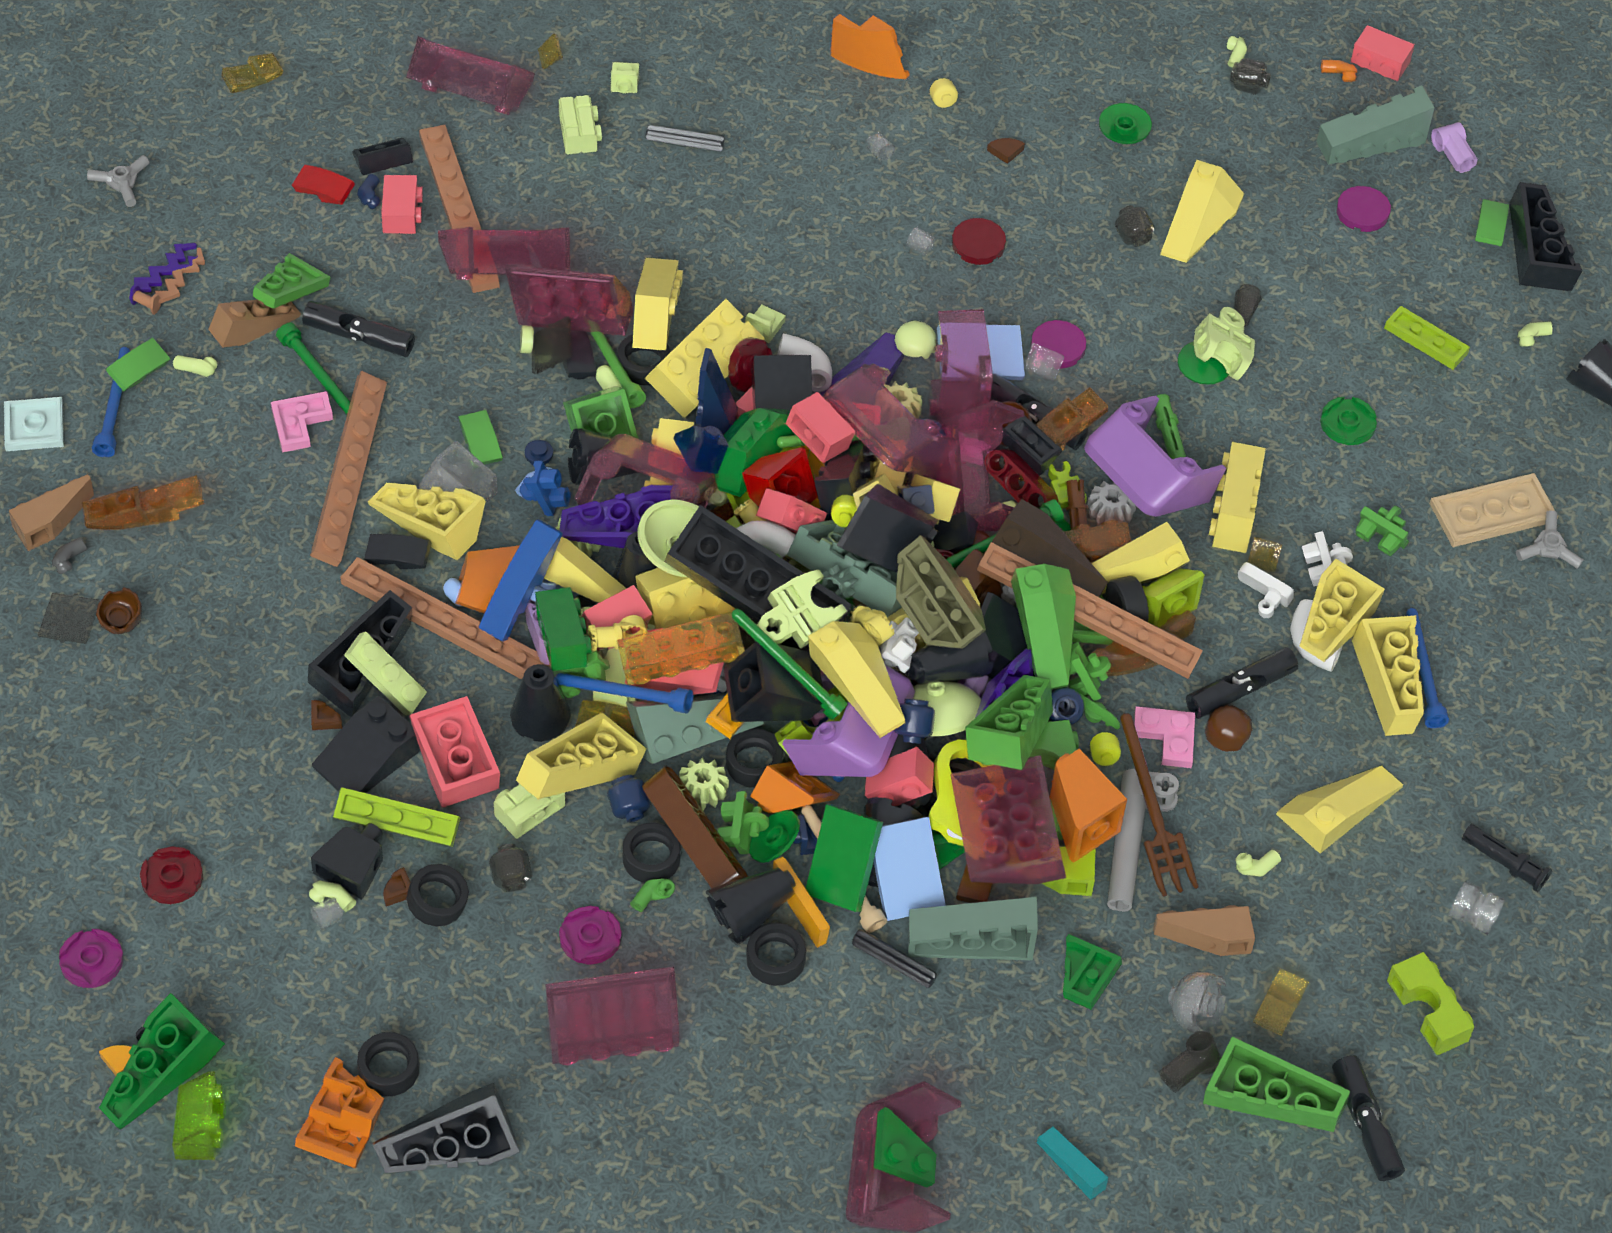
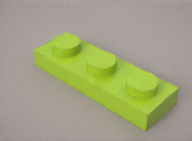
(1427, 337)

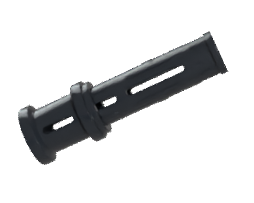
(1518, 864)

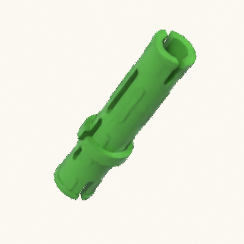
(1167, 423)

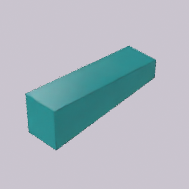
(1073, 1163)

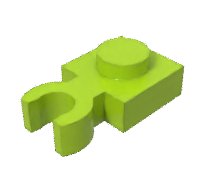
(1058, 483)

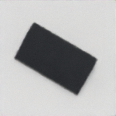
(383, 156)
(1031, 444)
(957, 533)

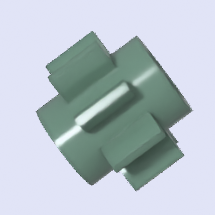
(839, 581)

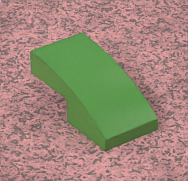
(1492, 222)
(137, 364)
(480, 437)

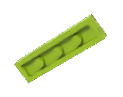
(397, 817)

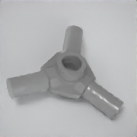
(121, 178)
(1550, 544)

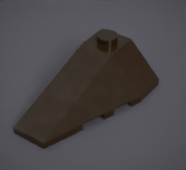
(1040, 541)

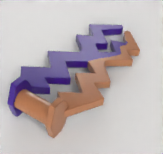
(143, 284)

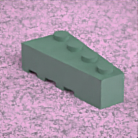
(1378, 129)

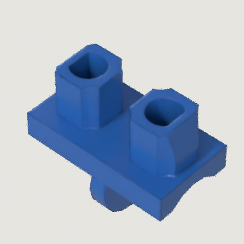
(545, 488)

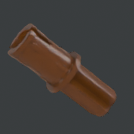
(1076, 502)

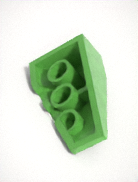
(1047, 613)

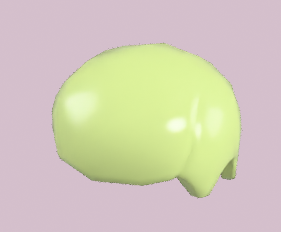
(916, 339)

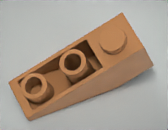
(247, 320)
(50, 513)
(1212, 930)

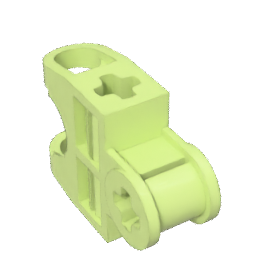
(1225, 341)
(795, 612)

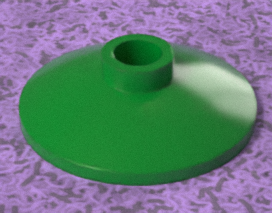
(1125, 123)
(1198, 370)
(776, 838)

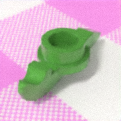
(1096, 712)

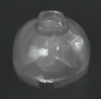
(1198, 995)

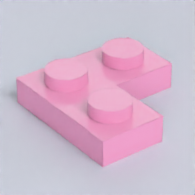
(294, 414)
(1172, 727)

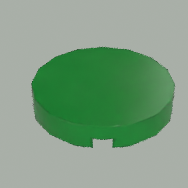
(1344, 427)

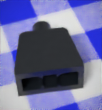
(350, 859)

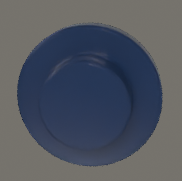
(538, 451)

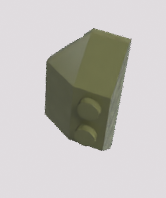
(936, 597)

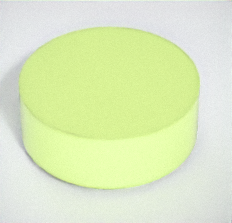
(526, 339)

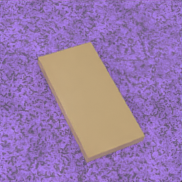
(1492, 509)

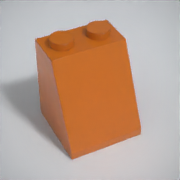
(1085, 804)

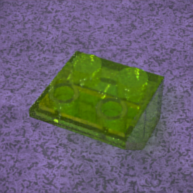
(198, 1118)

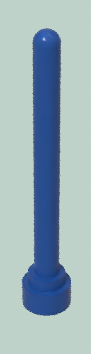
(105, 443)
(679, 699)
(1435, 713)

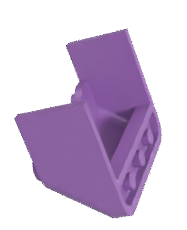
(1143, 468)
(847, 745)

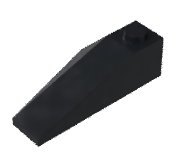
(459, 1132)

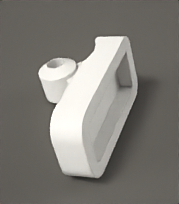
(1273, 589)

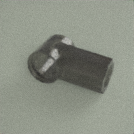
(1199, 1057)

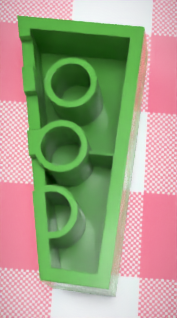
(1011, 724)
(1274, 1089)

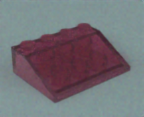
(590, 299)
(1008, 824)
(612, 1015)

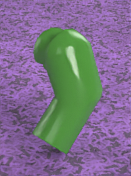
(652, 890)

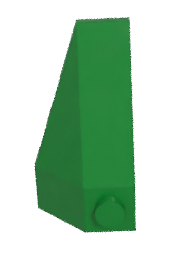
(166, 1055)

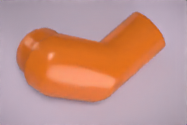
(1337, 66)

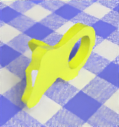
(944, 812)

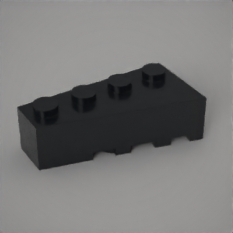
(1539, 241)
(844, 474)
(336, 676)

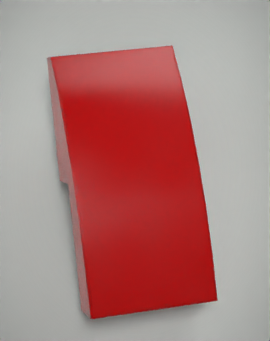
(324, 183)

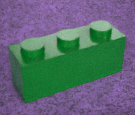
(562, 629)

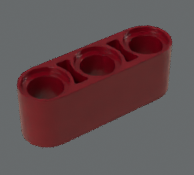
(1009, 477)

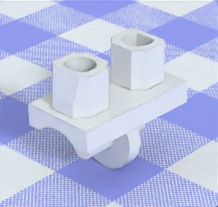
(1319, 551)
(900, 646)

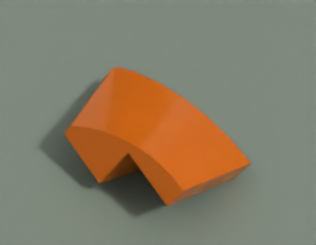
(868, 47)
(481, 576)
(339, 1115)

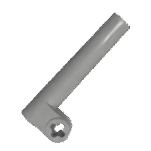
(1128, 841)

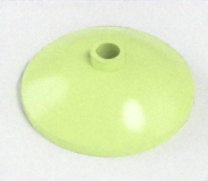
(661, 528)
(953, 705)

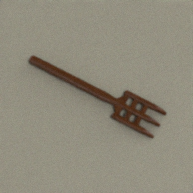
(1162, 837)

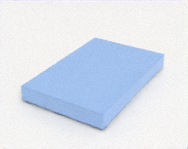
(1005, 350)
(907, 868)

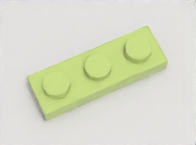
(385, 673)

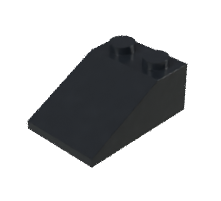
(368, 748)

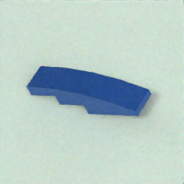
(520, 579)

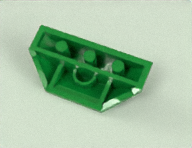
(748, 440)

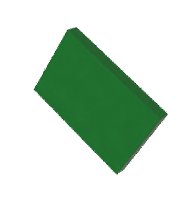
(843, 857)

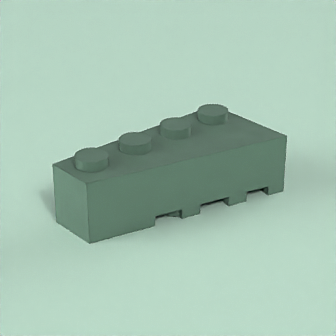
(818, 550)
(672, 732)
(975, 930)

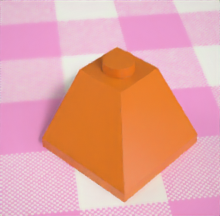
(785, 789)

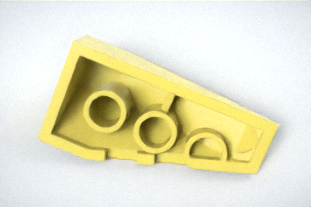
(1204, 207)
(440, 516)
(1146, 557)
(576, 570)
(1337, 609)
(858, 671)
(1334, 809)

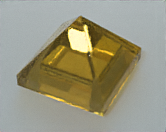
(550, 51)
(1264, 554)

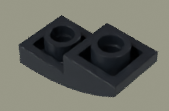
(582, 361)
(400, 550)

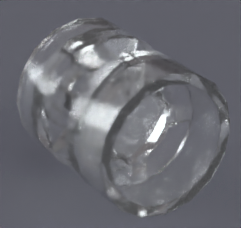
(1476, 907)

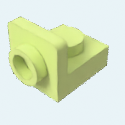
(624, 77)
(766, 321)

